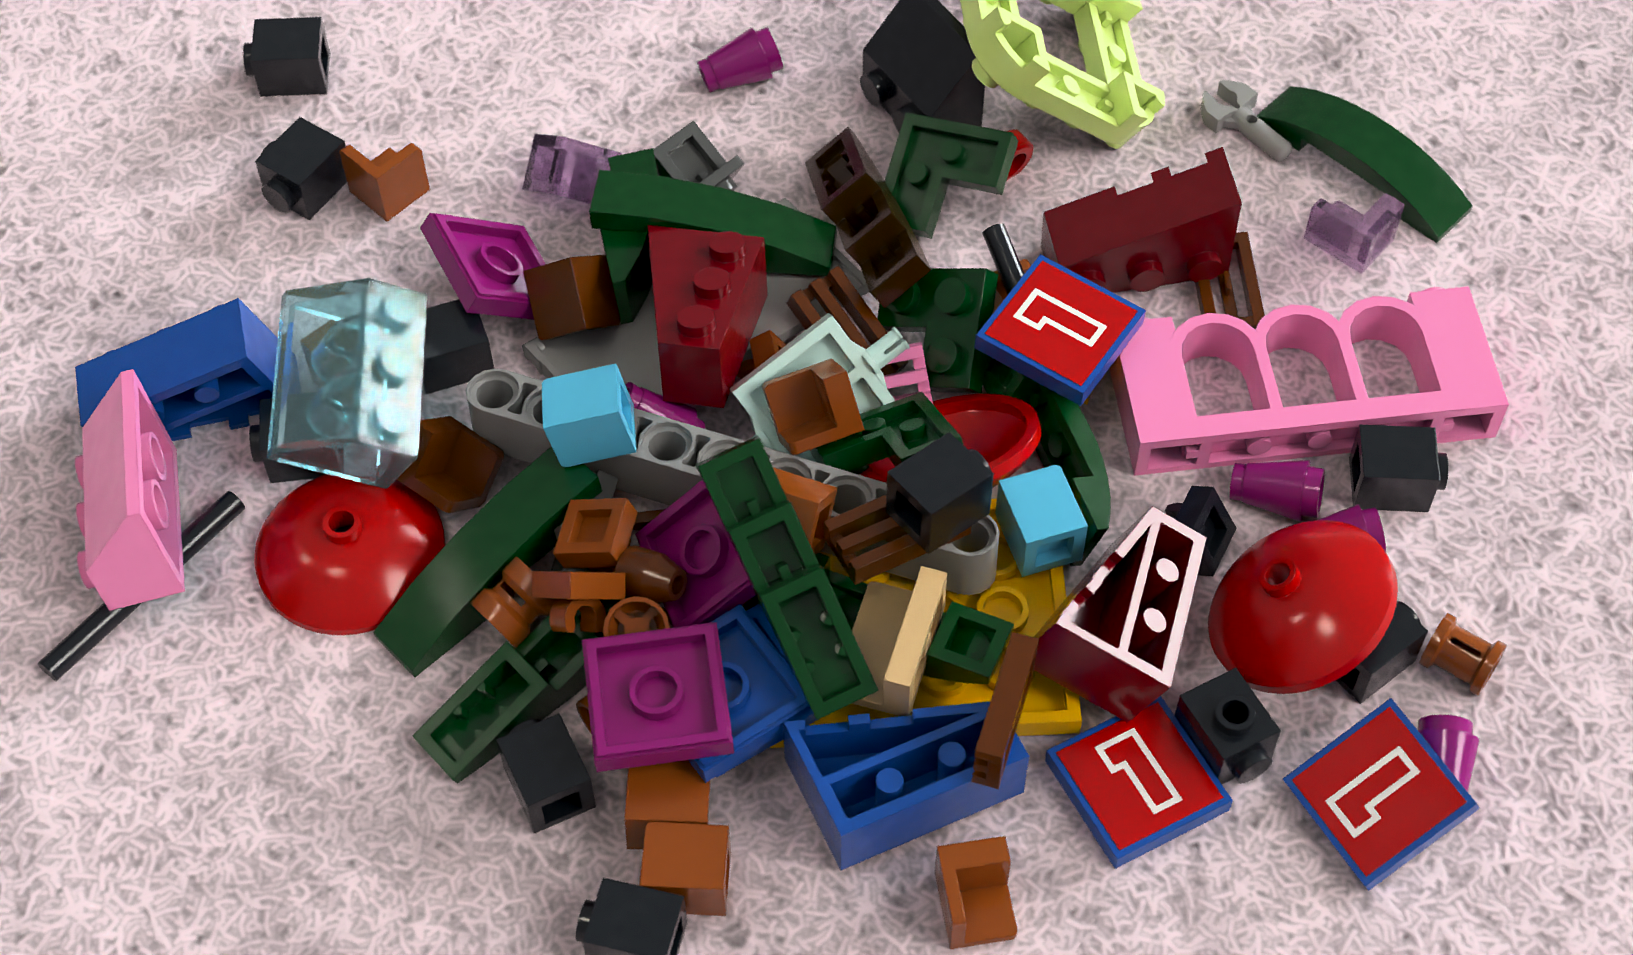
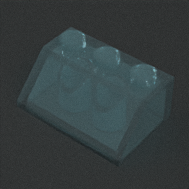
(349, 380)

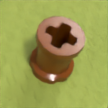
(1462, 654)

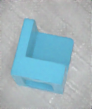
(588, 415)
(1040, 520)

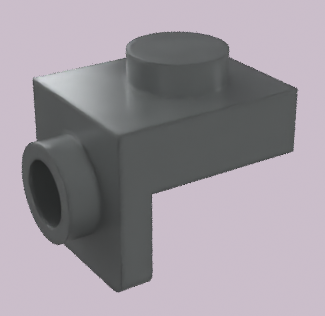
(694, 158)

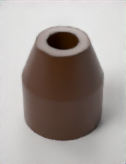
(651, 575)

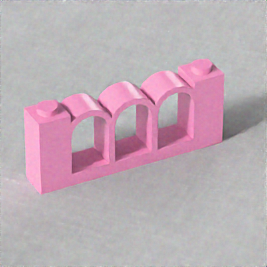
(1433, 329)

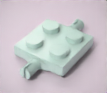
(816, 344)

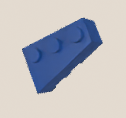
(192, 371)
(894, 776)

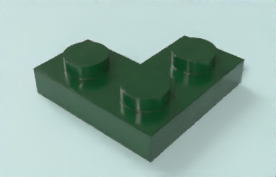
(941, 154)
(951, 311)
(891, 432)

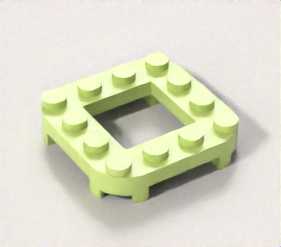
(1104, 101)

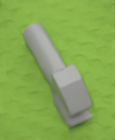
(1240, 117)

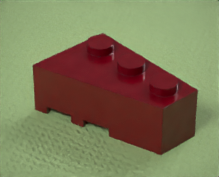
(1150, 235)
(705, 308)
(1126, 618)

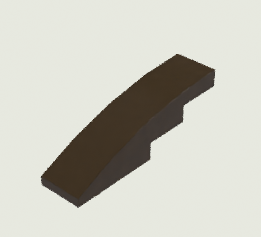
(867, 217)

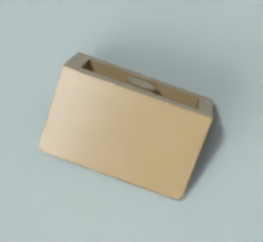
(895, 635)

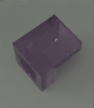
(565, 167)
(1350, 234)

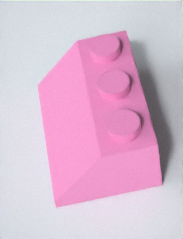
(129, 500)

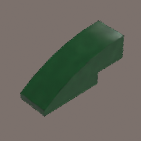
(629, 250)

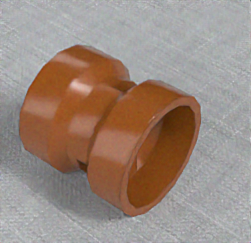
(504, 612)
(635, 616)

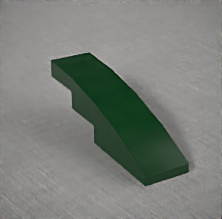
(792, 239)
(515, 522)
(787, 577)
(505, 692)

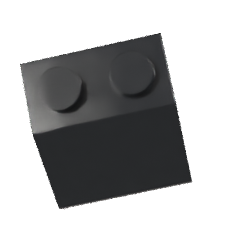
(922, 65)

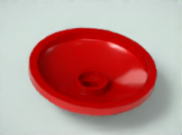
(992, 424)
(349, 577)
(1303, 606)

